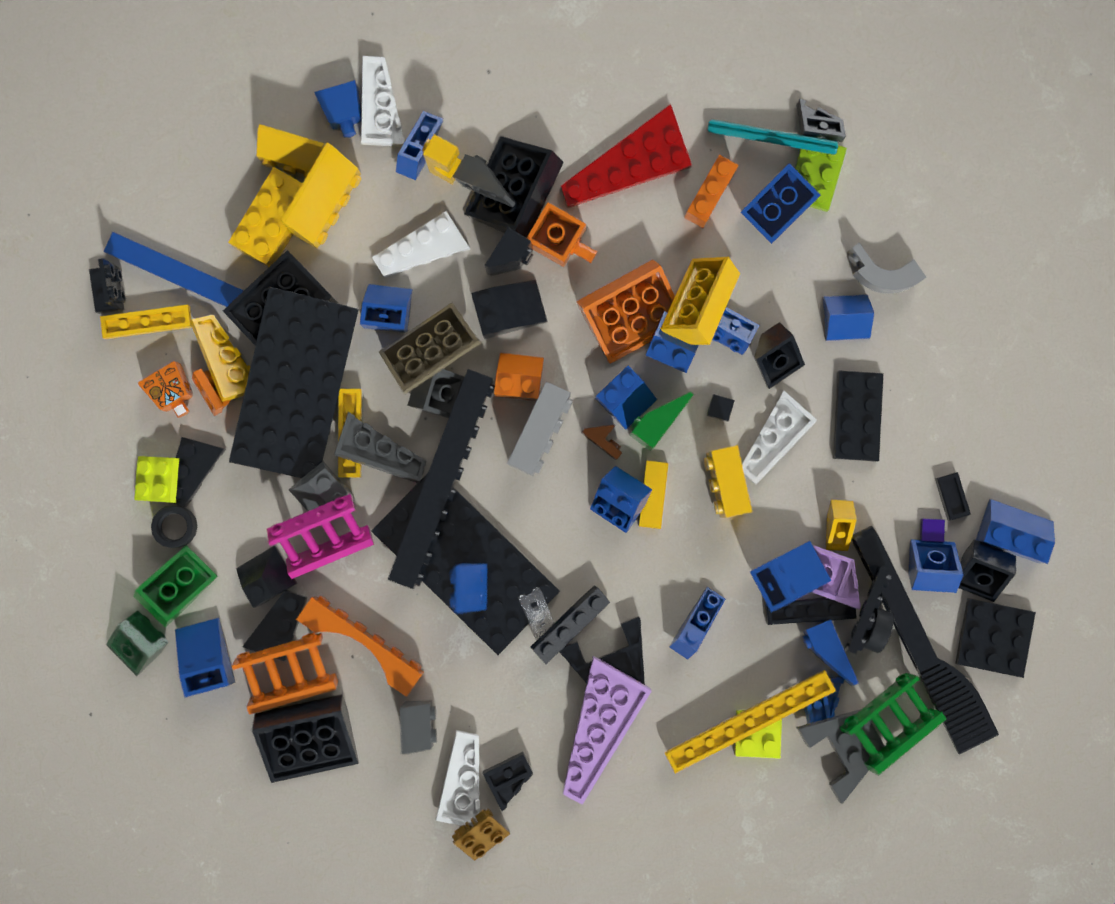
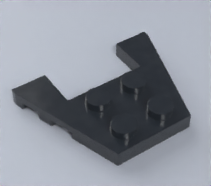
(627, 659)

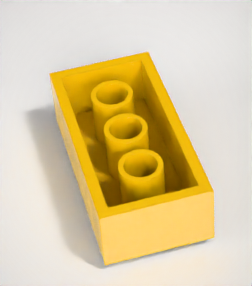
(261, 230)

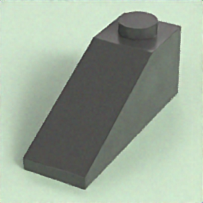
(478, 177)

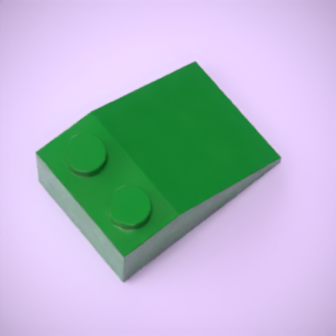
(655, 423)
(174, 586)

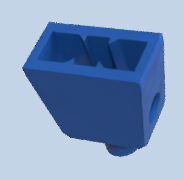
(341, 107)

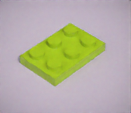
(821, 173)

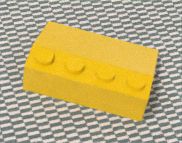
(322, 196)

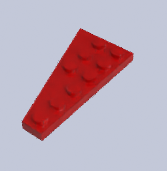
(640, 157)

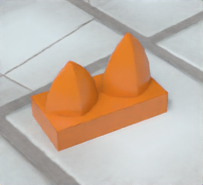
(205, 385)

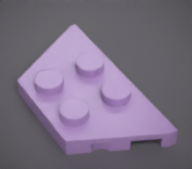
(843, 575)

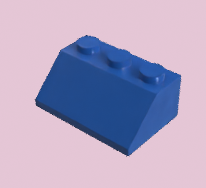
(1017, 532)

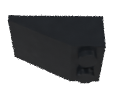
(509, 308)

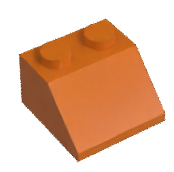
(518, 377)

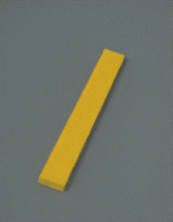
(749, 721)

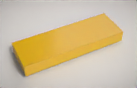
(655, 478)

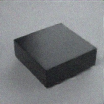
(720, 408)

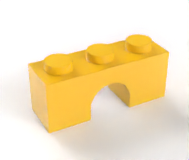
(441, 158)

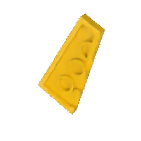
(223, 360)

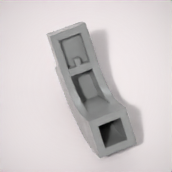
(880, 279)

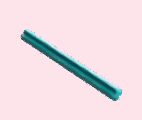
(773, 136)

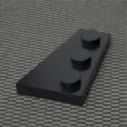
(195, 463)
(279, 623)

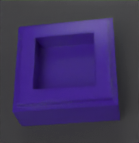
(932, 530)

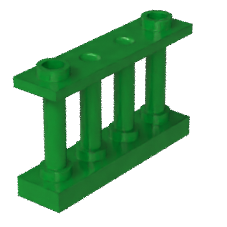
(911, 734)

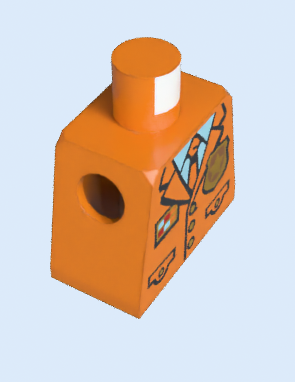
(168, 389)

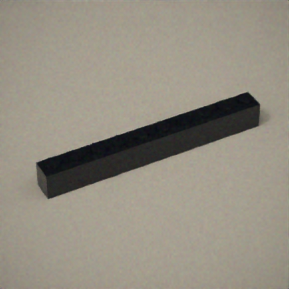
(440, 480)

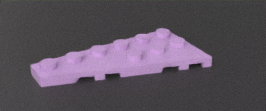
(605, 716)

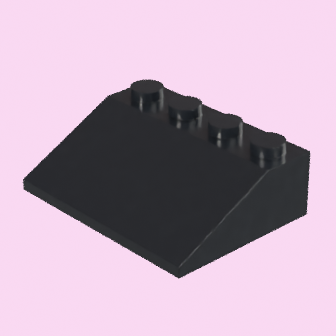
(527, 176)
(283, 274)
(305, 738)

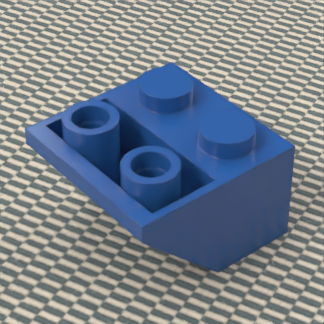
(386, 308)
(620, 498)

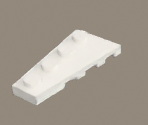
(379, 112)
(429, 242)
(779, 434)
(461, 784)

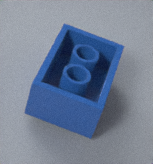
(780, 203)

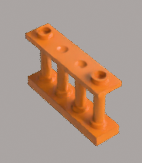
(281, 694)

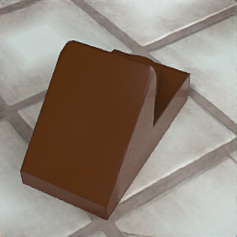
(598, 435)

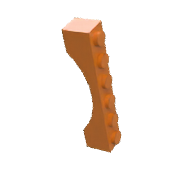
(398, 671)

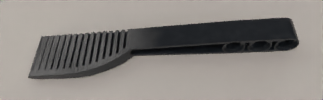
(950, 691)

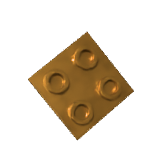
(481, 837)

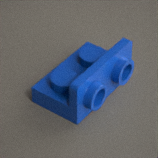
(735, 331)

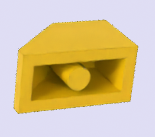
(840, 525)

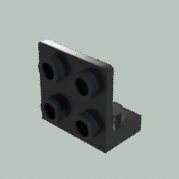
(107, 287)

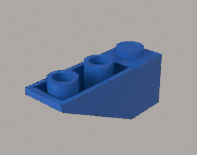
(697, 624)

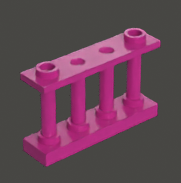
(326, 552)

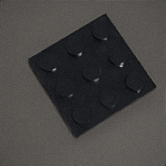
(995, 638)

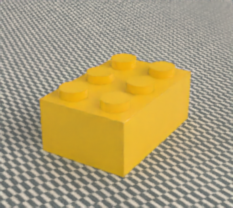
(728, 482)

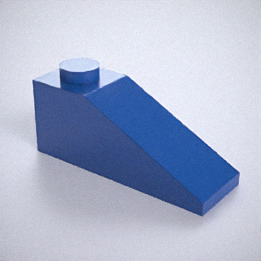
(410, 157)
(828, 647)

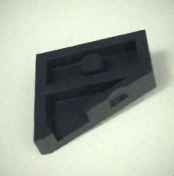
(507, 778)

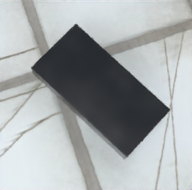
(952, 496)

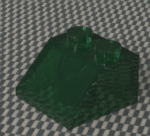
(137, 642)

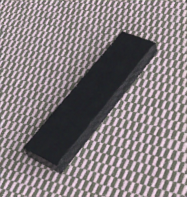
(810, 611)

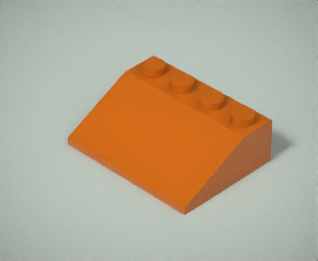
(627, 310)

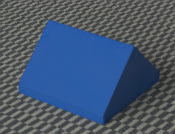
(848, 317)

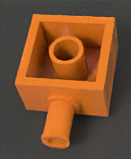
(559, 236)

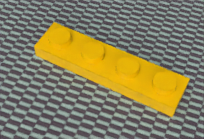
(146, 321)
(349, 401)

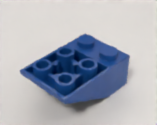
(790, 576)
(470, 587)
(203, 658)

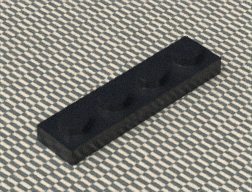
(570, 624)

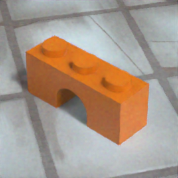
(711, 191)

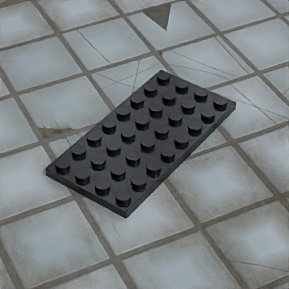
(293, 383)
(472, 539)

